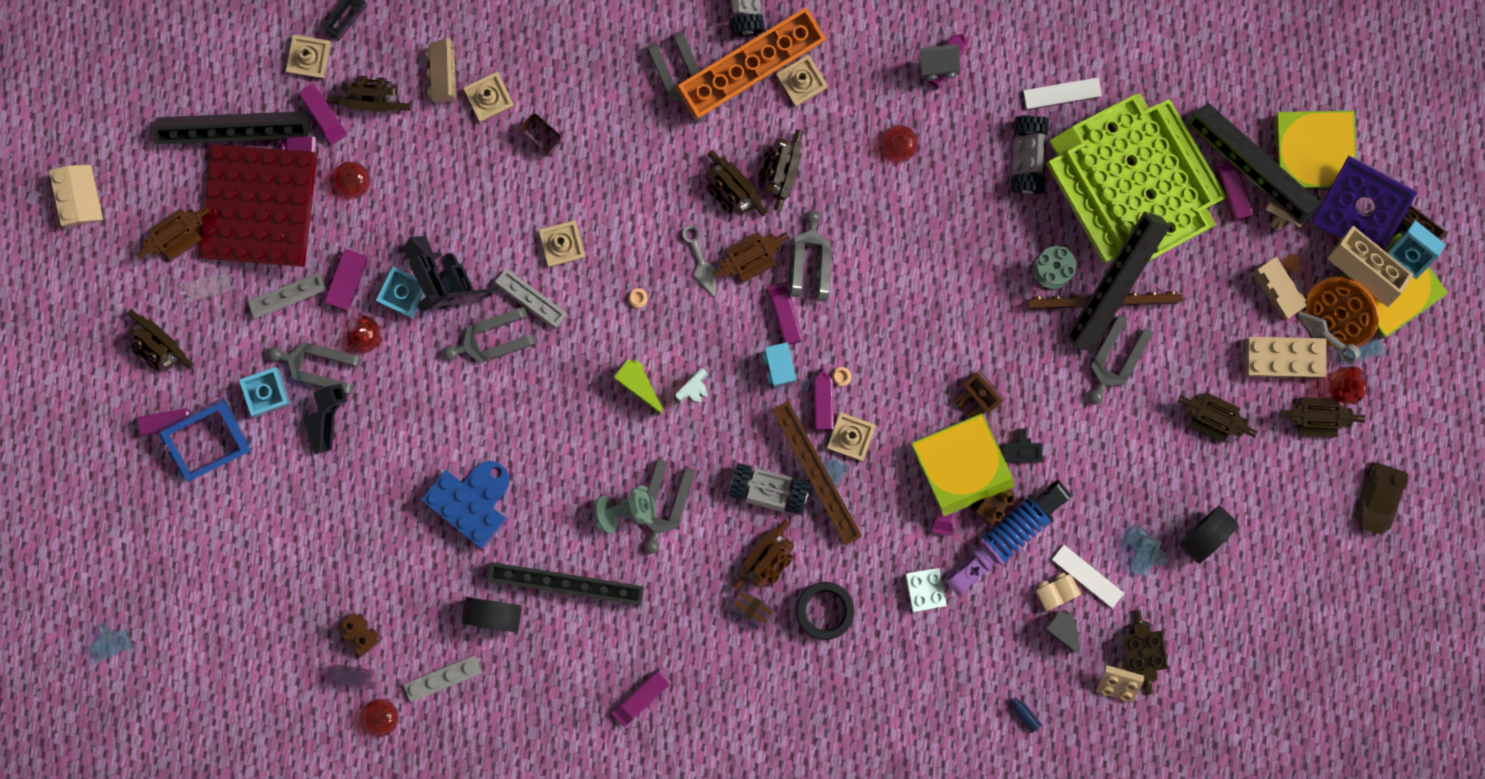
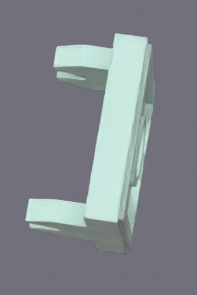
(693, 387)

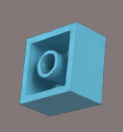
(1416, 249)
(401, 293)
(780, 365)
(265, 392)

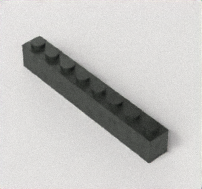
(231, 127)
(1254, 163)
(1118, 281)
(566, 583)

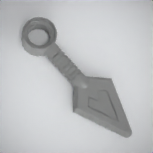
(704, 270)
(1318, 329)

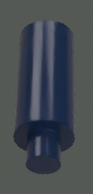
(1025, 715)

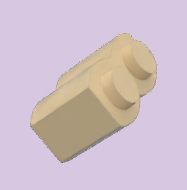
(1057, 592)

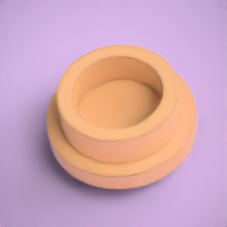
(638, 298)
(841, 376)

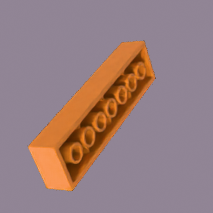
(750, 63)

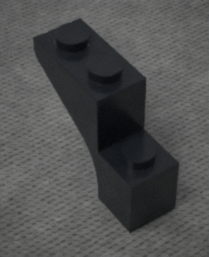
(321, 424)

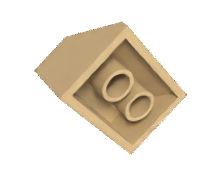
(441, 71)
(75, 195)

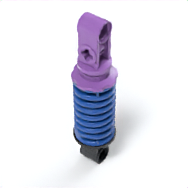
(1007, 535)

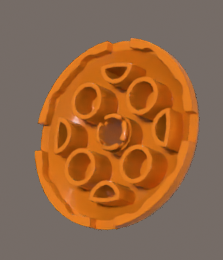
(1340, 293)

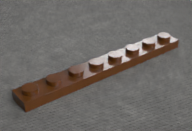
(1077, 301)
(816, 473)

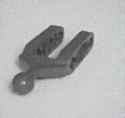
(664, 72)
(823, 262)
(471, 345)
(297, 357)
(1106, 377)
(659, 525)

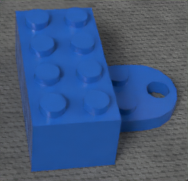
(472, 502)

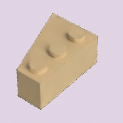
(1279, 288)

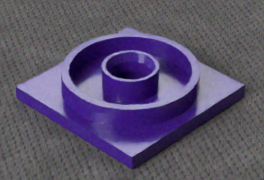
(1357, 181)

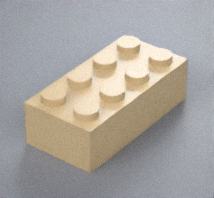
(1370, 266)
(1285, 357)

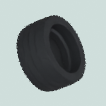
(1209, 534)
(848, 612)
(491, 614)

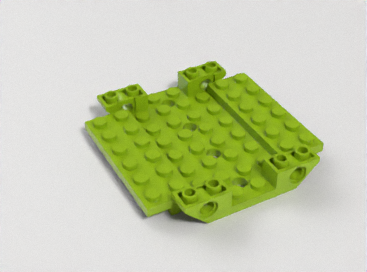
(1112, 194)

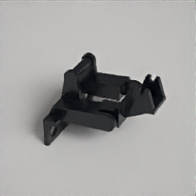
(425, 270)

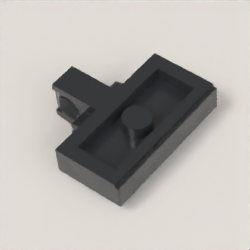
(1022, 449)

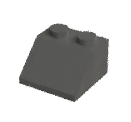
(939, 62)
(1064, 629)

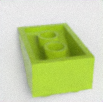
(635, 380)

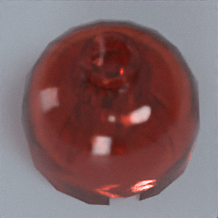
(899, 143)
(351, 180)
(365, 336)
(1348, 385)
(379, 717)

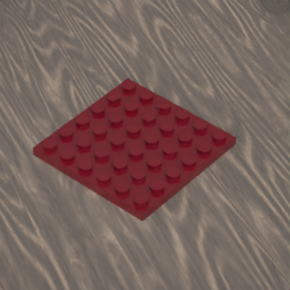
(258, 205)

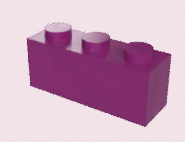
(345, 279)

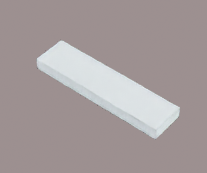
(1062, 93)
(1087, 576)

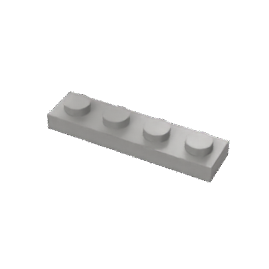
(287, 295)
(530, 299)
(443, 678)

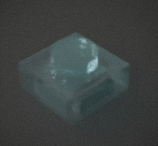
(1134, 534)

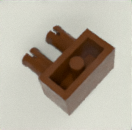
(983, 391)
(992, 508)
(358, 633)

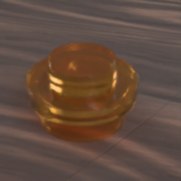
(1292, 263)

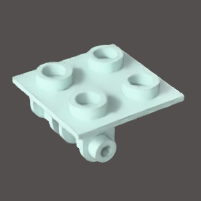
(925, 589)

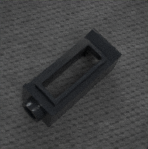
(339, 11)

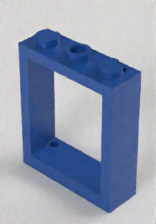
(194, 416)

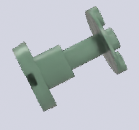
(1054, 267)
(638, 506)

